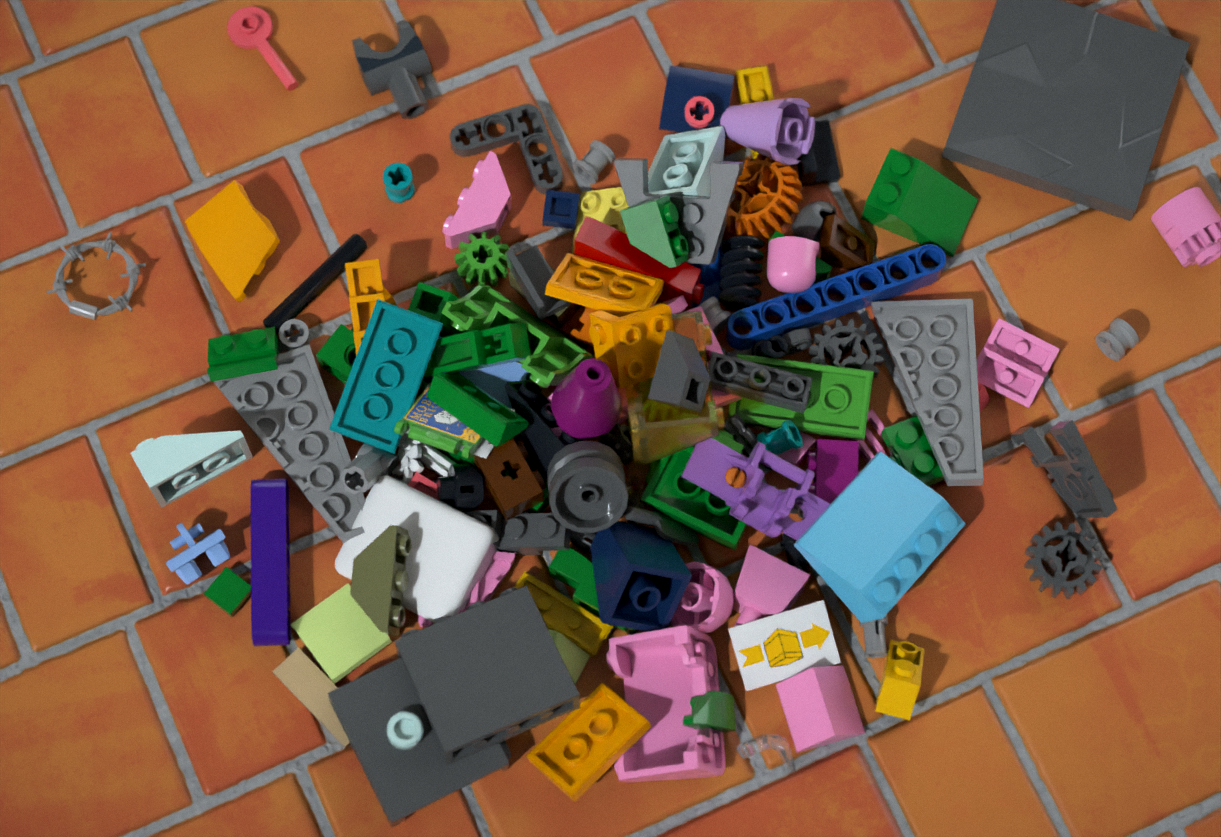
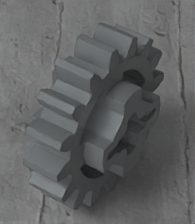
(835, 348)
(1050, 559)

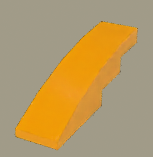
(364, 289)

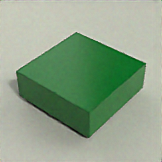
(228, 592)

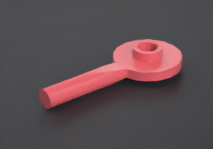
(251, 30)

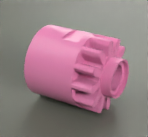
(1190, 227)

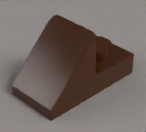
(844, 245)

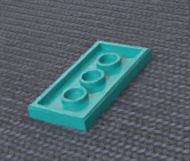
(385, 375)

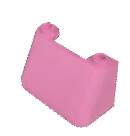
(660, 678)

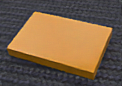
(603, 286)
(588, 741)

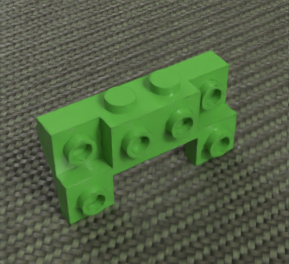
(551, 352)

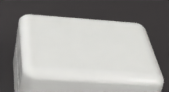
(446, 549)

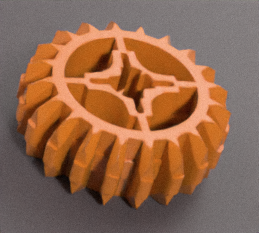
(760, 205)

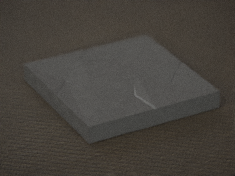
(1067, 102)

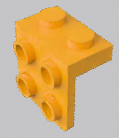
(631, 342)

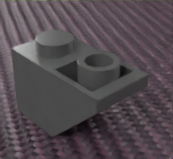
(680, 374)

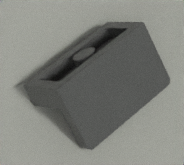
(532, 276)

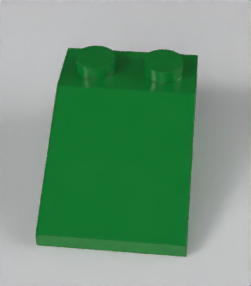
(918, 203)
(690, 503)

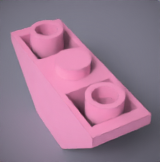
(480, 206)

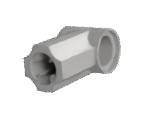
(367, 468)

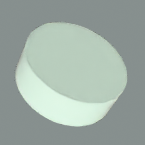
(405, 730)

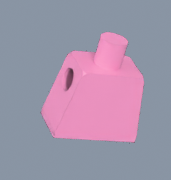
(766, 586)

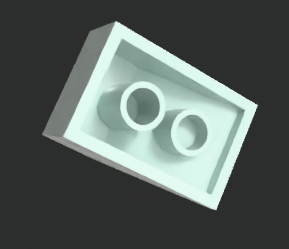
(685, 161)
(187, 461)

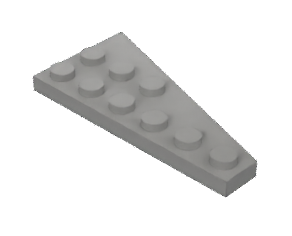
(938, 366)
(293, 421)

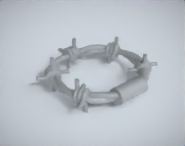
(87, 310)

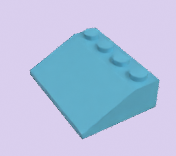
(878, 537)

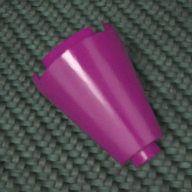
(587, 401)

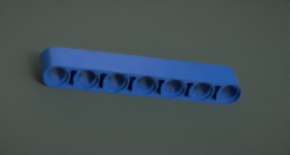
(847, 286)

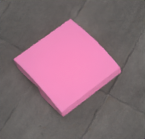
(1014, 362)

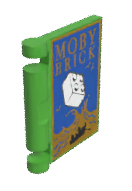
(437, 428)

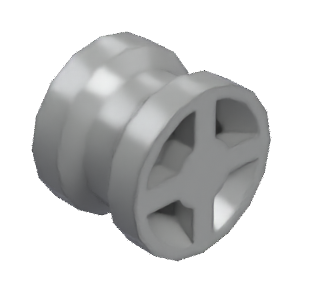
(715, 315)
(1117, 339)

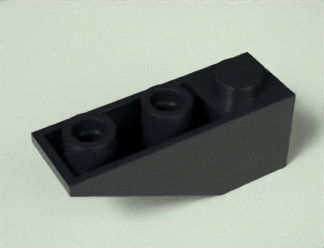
(543, 435)

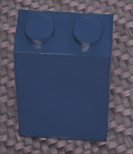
(637, 577)

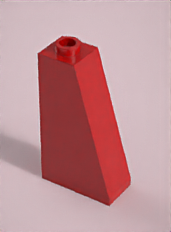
(613, 247)

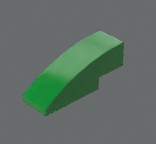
(479, 349)
(578, 574)

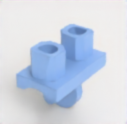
(211, 544)

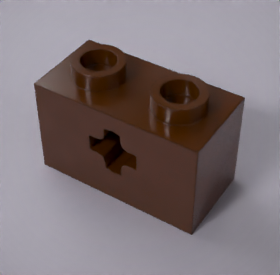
(511, 495)

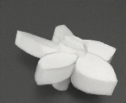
(409, 463)

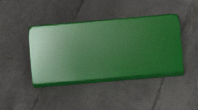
(475, 408)

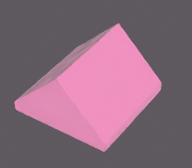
(819, 707)

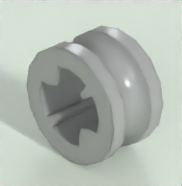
(287, 330)

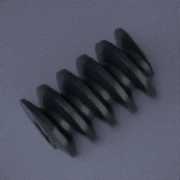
(738, 272)

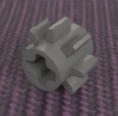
(620, 442)

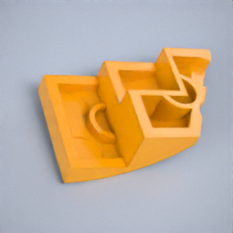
(233, 237)

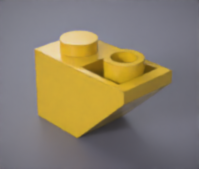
(900, 679)

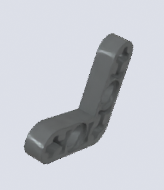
(514, 132)

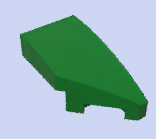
(712, 711)

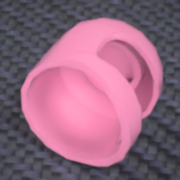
(791, 263)

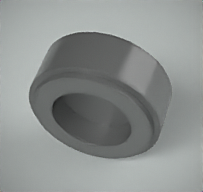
(798, 341)

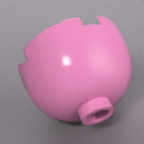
(706, 599)

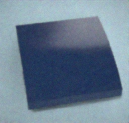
(689, 83)

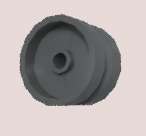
(587, 487)

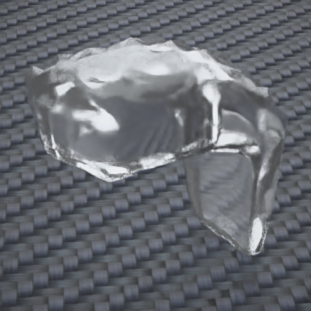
(768, 741)

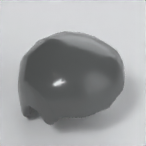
(810, 220)

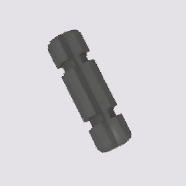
(744, 436)

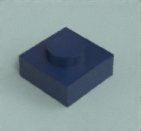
(561, 209)

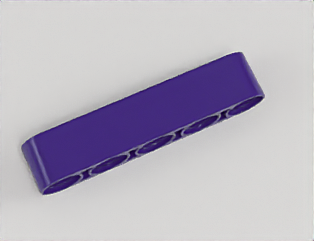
(270, 563)

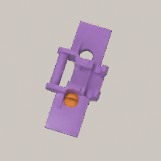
(752, 500)

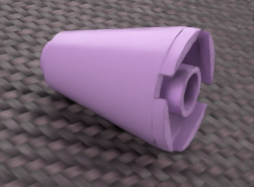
(772, 128)

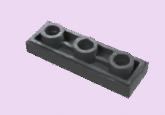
(778, 386)

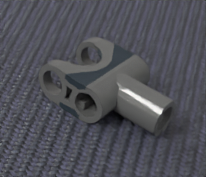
(396, 70)

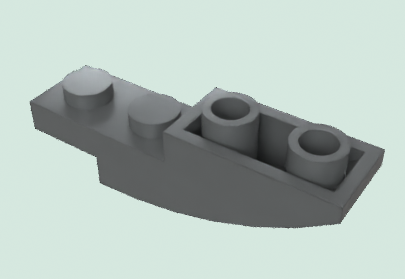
(525, 532)

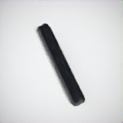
(316, 282)

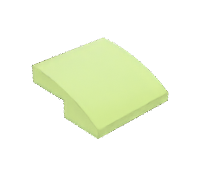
(339, 634)

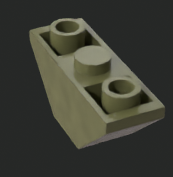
(381, 579)

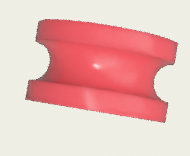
(691, 106)

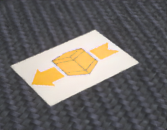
(784, 645)

